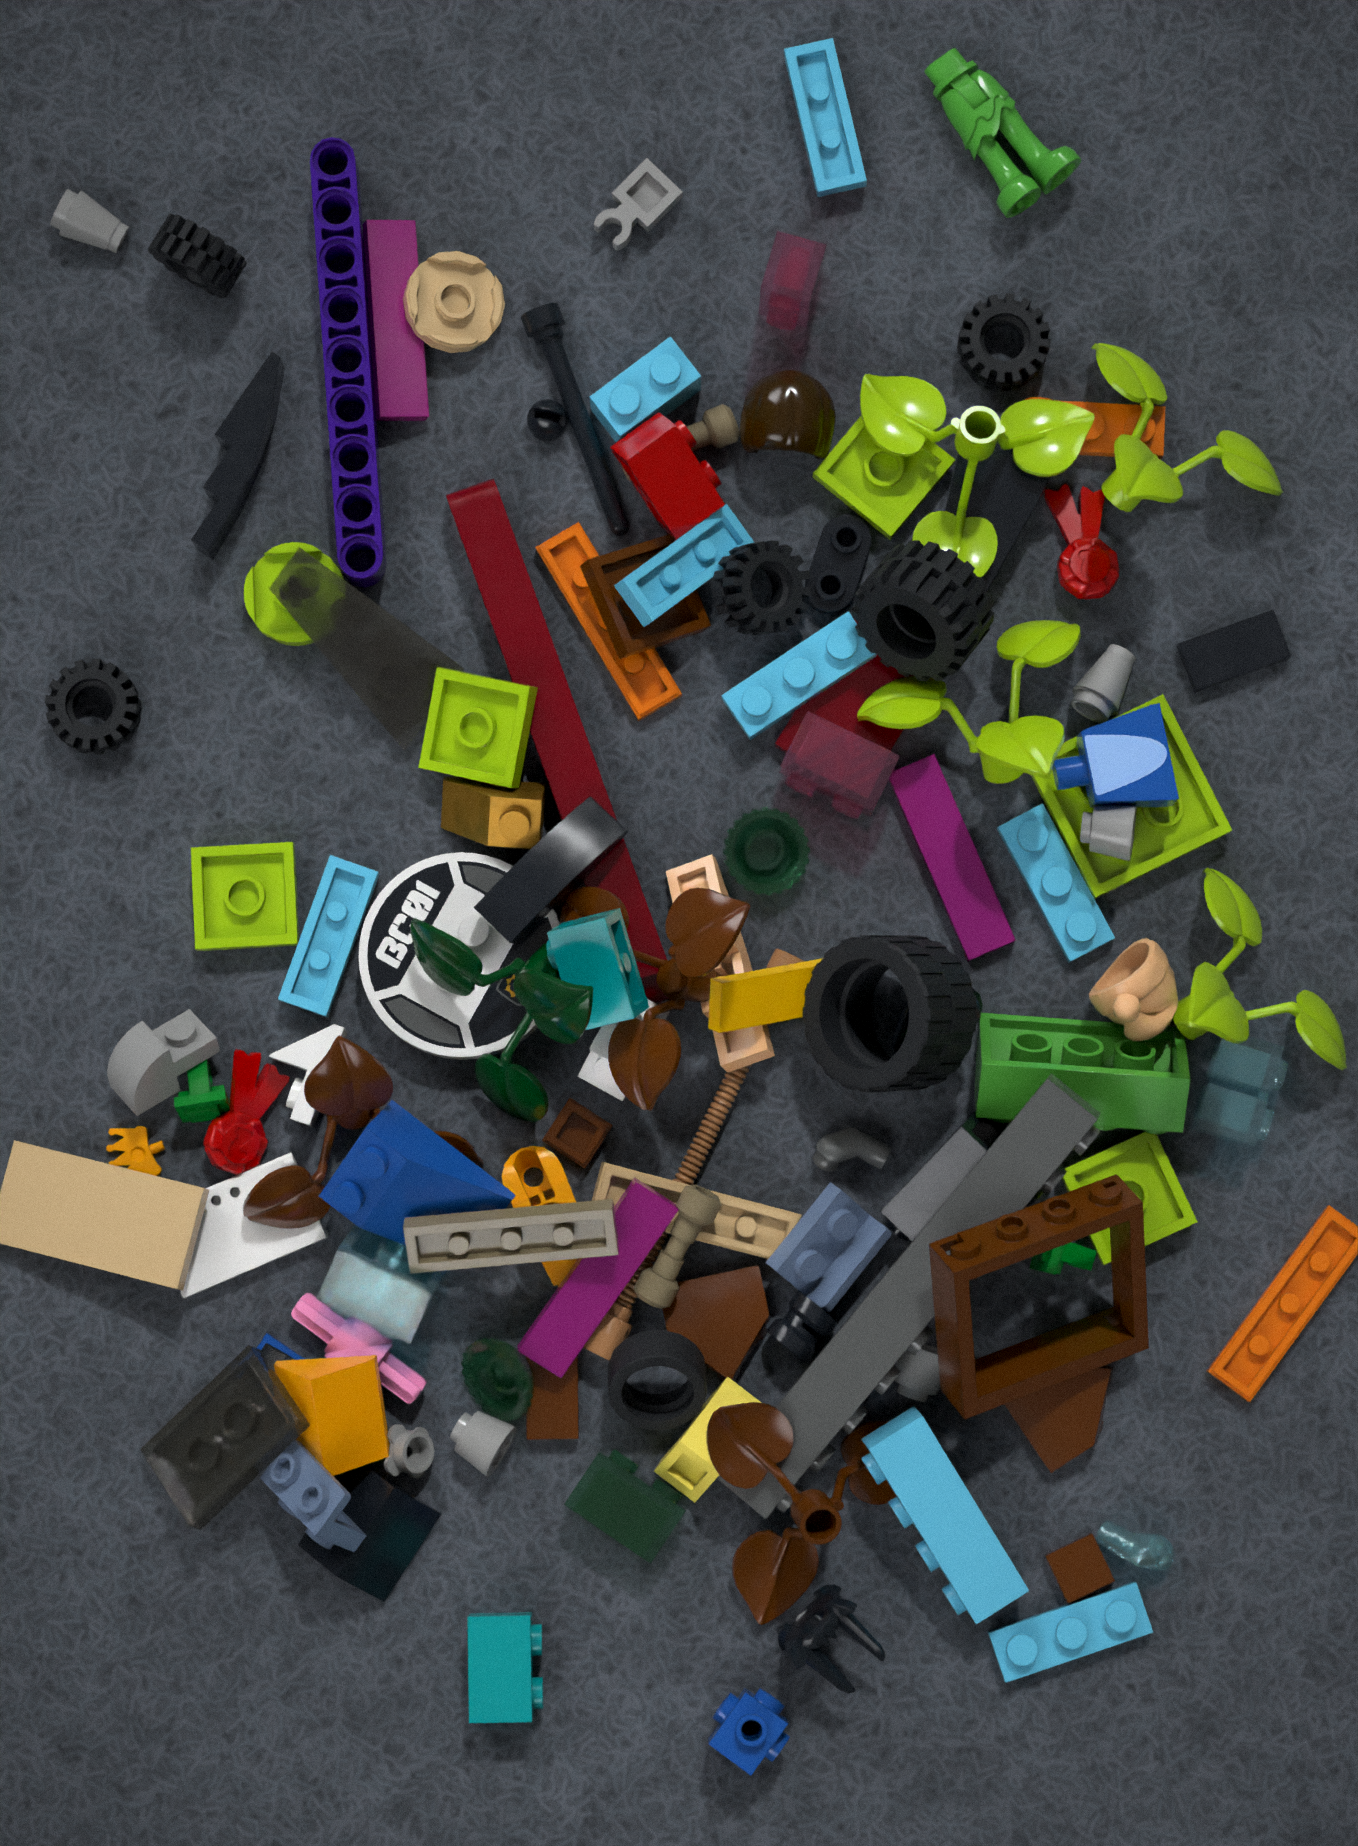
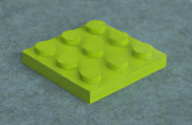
(1159, 831)

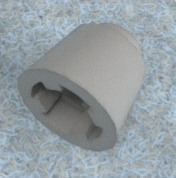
(1110, 830)
(919, 1374)
(482, 1440)

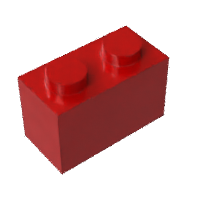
(668, 474)

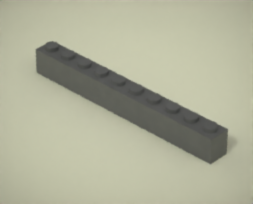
(902, 1303)

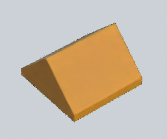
(343, 1409)

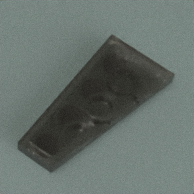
(368, 646)

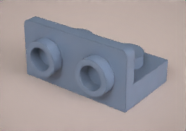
(829, 1248)

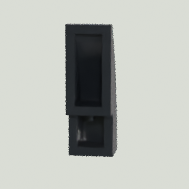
(550, 871)

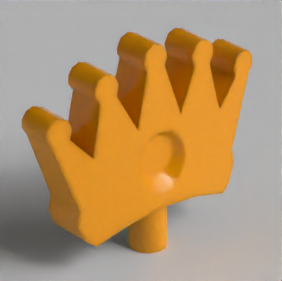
(136, 1150)

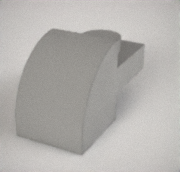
(148, 1061)

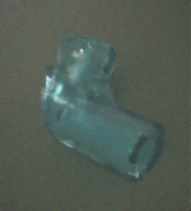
(1140, 1549)

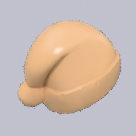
(1138, 991)

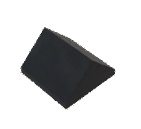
(393, 1528)

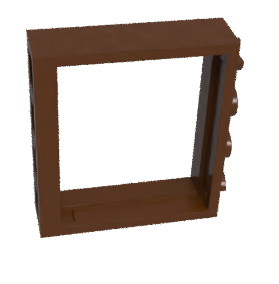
(1057, 1354)

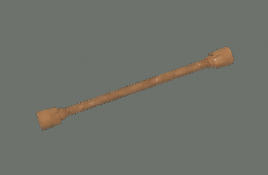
(614, 1325)

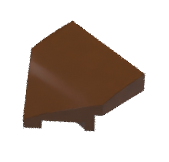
(722, 1316)
(1064, 1417)

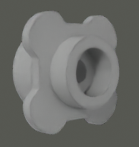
(409, 1451)

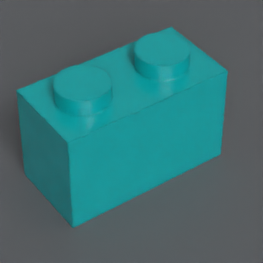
(599, 955)
(502, 1667)

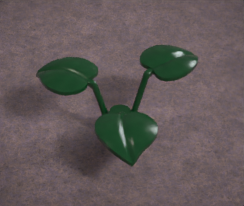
(556, 1006)

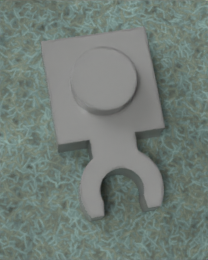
(642, 200)

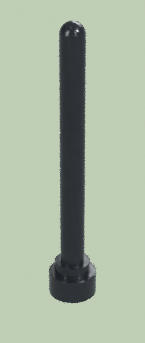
(545, 326)

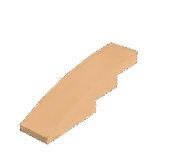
(739, 1046)

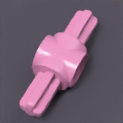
(358, 1338)

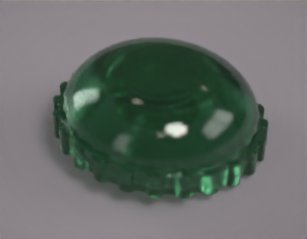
(763, 842)
(499, 1378)

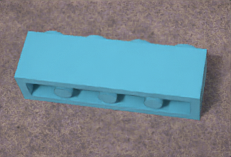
(944, 1515)

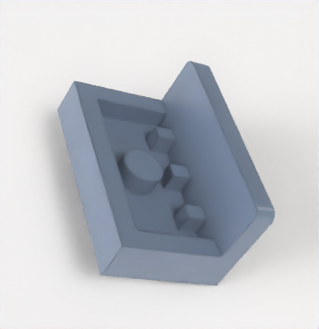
(313, 1497)

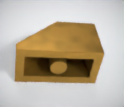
(494, 812)

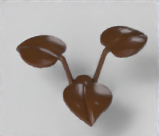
(703, 930)
(350, 1090)
(769, 1568)

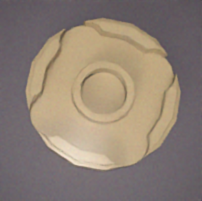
(453, 302)

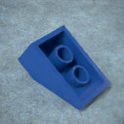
(406, 1172)

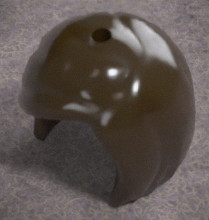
(788, 414)

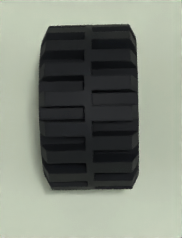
(923, 611)

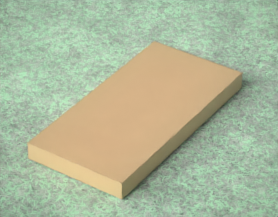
(100, 1215)

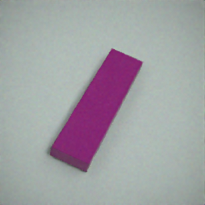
(395, 348)
(951, 858)
(597, 1281)

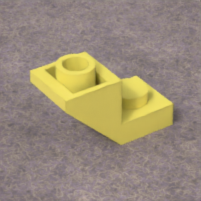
(688, 1461)

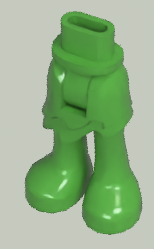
(981, 108)

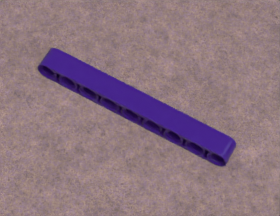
(345, 338)

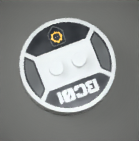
(404, 997)

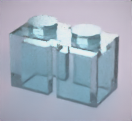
(1233, 1114)

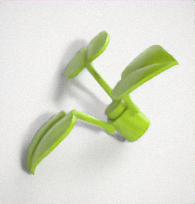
(1041, 432)
(1138, 470)
(1004, 748)
(1213, 1004)

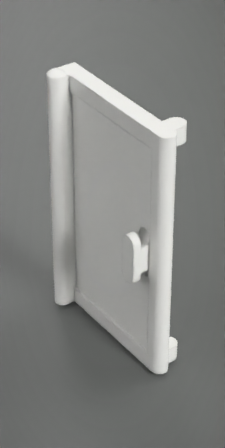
(234, 1244)

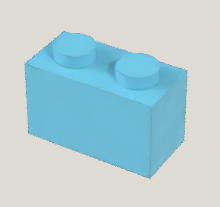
(649, 386)

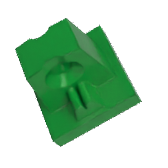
(202, 1099)
(1070, 1254)

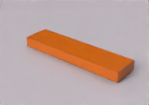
(639, 677)
(1287, 1304)

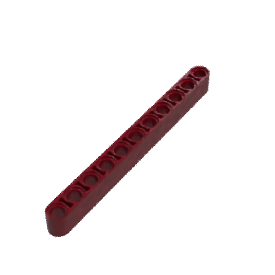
(555, 719)

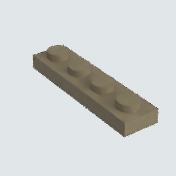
(511, 1236)

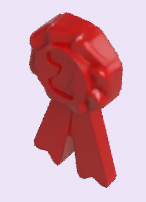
(1087, 564)
(237, 1138)

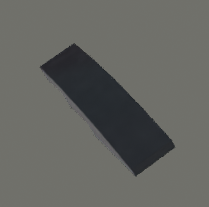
(246, 438)

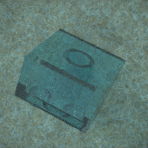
(375, 1285)

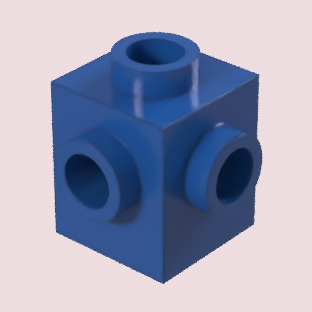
(746, 1749)

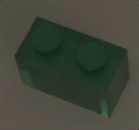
(626, 1505)

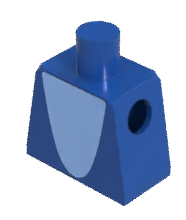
(1122, 762)

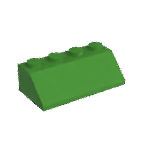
(1125, 1080)

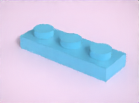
(825, 117)
(682, 566)
(797, 676)
(1055, 883)
(328, 936)
(1070, 1632)

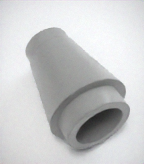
(88, 222)
(1103, 686)

